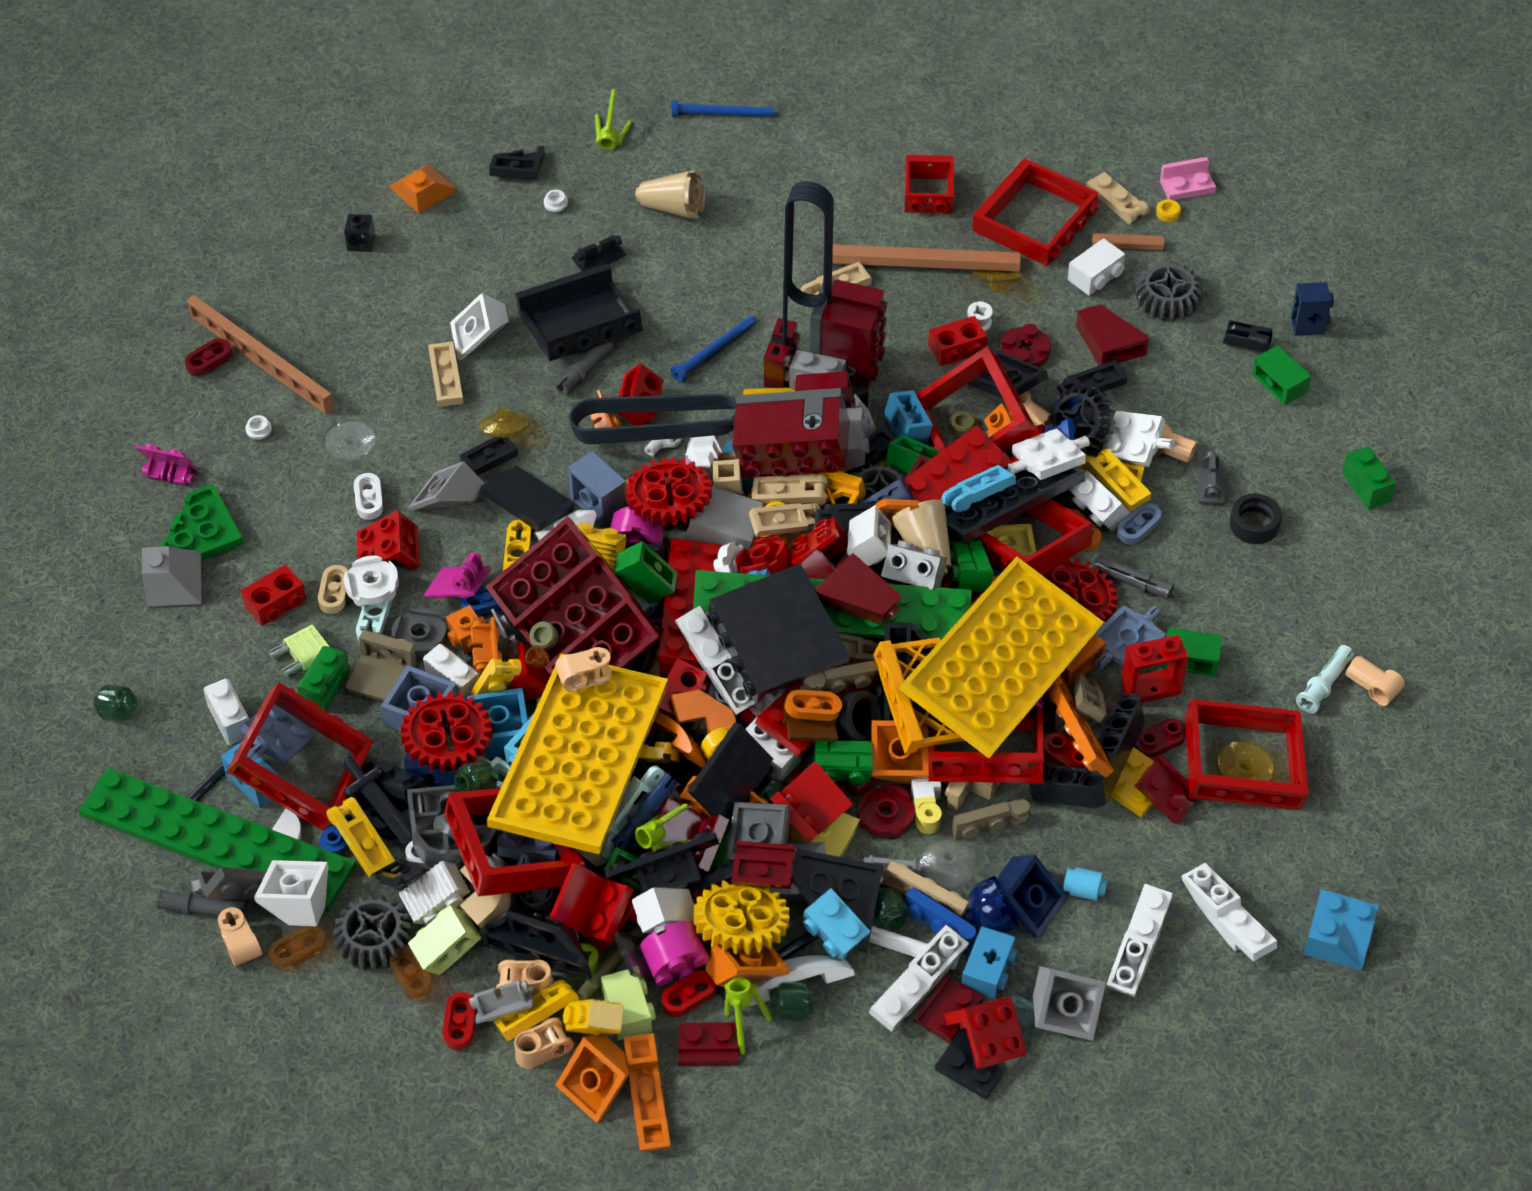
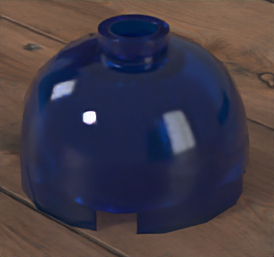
(989, 908)

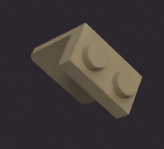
(380, 665)

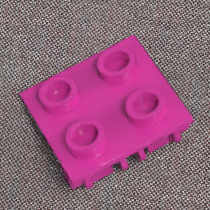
(168, 465)
(459, 581)

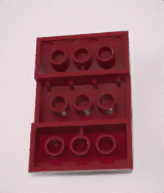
(576, 592)

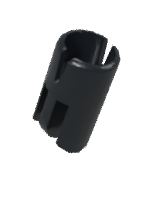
(1248, 336)

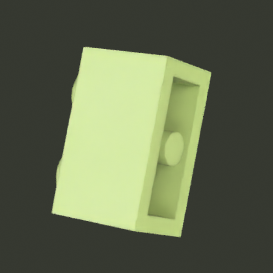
(444, 940)
(630, 992)

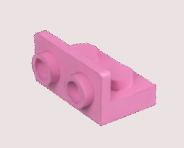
(1187, 179)

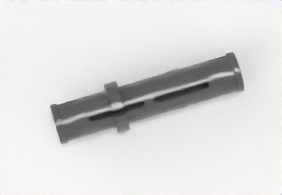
(577, 372)
(1162, 589)
(199, 904)

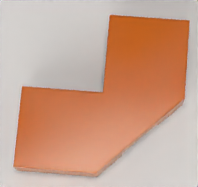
(698, 705)

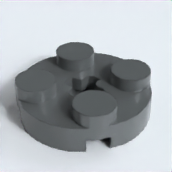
(421, 619)

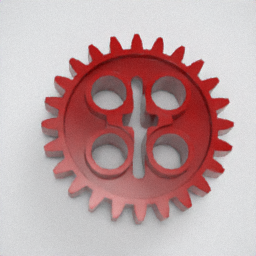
(688, 486)
(1085, 587)
(464, 722)

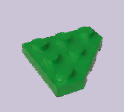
(203, 525)

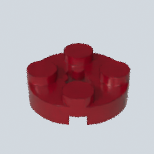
(1030, 336)
(882, 825)

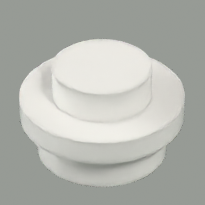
(555, 201)
(258, 427)

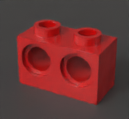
(956, 340)
(640, 382)
(273, 595)
(679, 670)

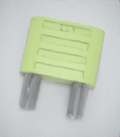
(303, 648)

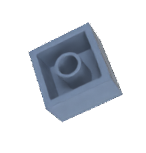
(597, 488)
(409, 688)

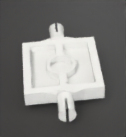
(1137, 438)
(1048, 454)

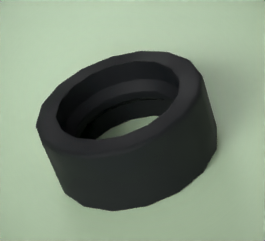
(1250, 533)
(872, 711)

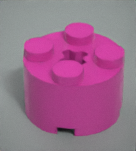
(635, 528)
(674, 952)

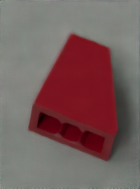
(1110, 336)
(859, 592)

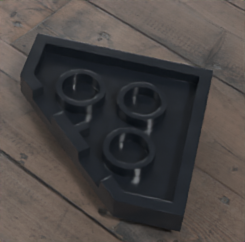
(850, 879)

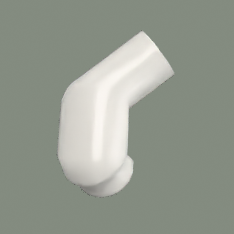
(656, 445)

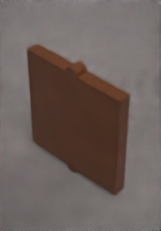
(809, 729)

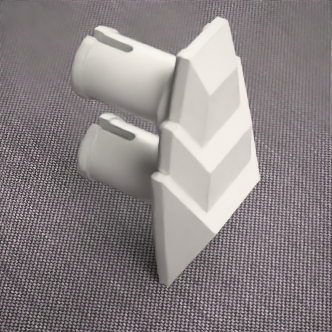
(705, 451)

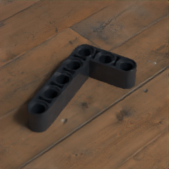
(1080, 785)

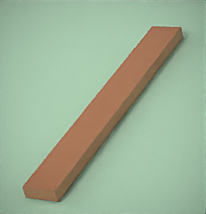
(926, 258)
(261, 355)

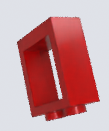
(918, 168)
(1145, 654)

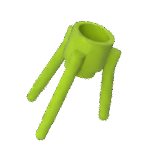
(608, 136)
(653, 831)
(740, 995)

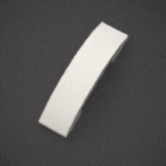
(803, 967)

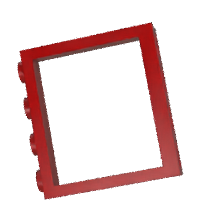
(1049, 181)
(984, 360)
(1076, 538)
(999, 768)
(280, 789)
(1244, 790)
(502, 879)

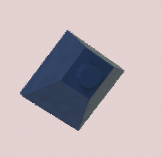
(1031, 892)

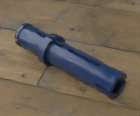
(645, 811)

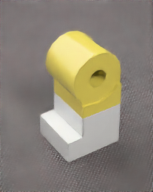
(926, 810)

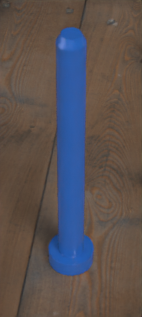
(721, 110)
(680, 372)

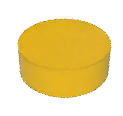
(1168, 210)

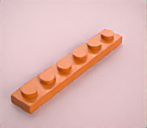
(1078, 728)

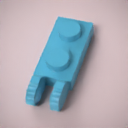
(977, 488)

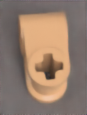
(582, 669)
(239, 939)
(525, 971)
(544, 1043)

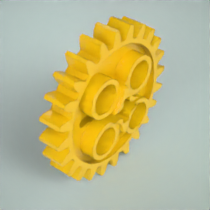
(741, 917)

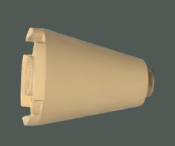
(674, 194)
(925, 527)

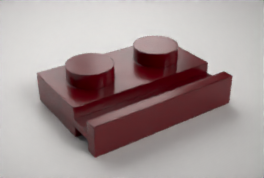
(1166, 789)
(763, 865)
(946, 998)
(707, 1044)

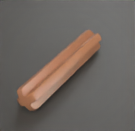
(1134, 242)

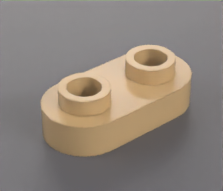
(332, 591)

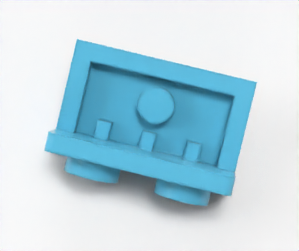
(834, 924)

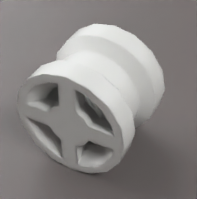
(982, 312)

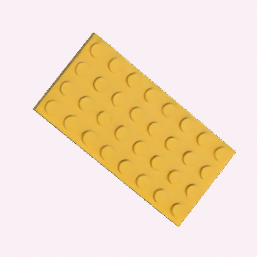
(1001, 657)
(578, 760)

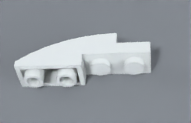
(714, 659)
(1227, 915)
(1139, 940)
(919, 978)

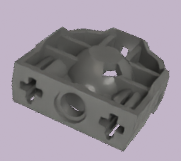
(431, 830)

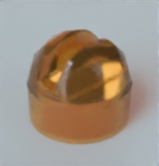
(537, 657)

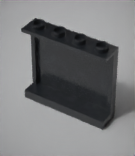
(577, 312)
(776, 632)

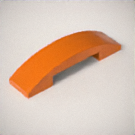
(682, 740)
(646, 1092)

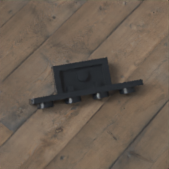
(668, 868)

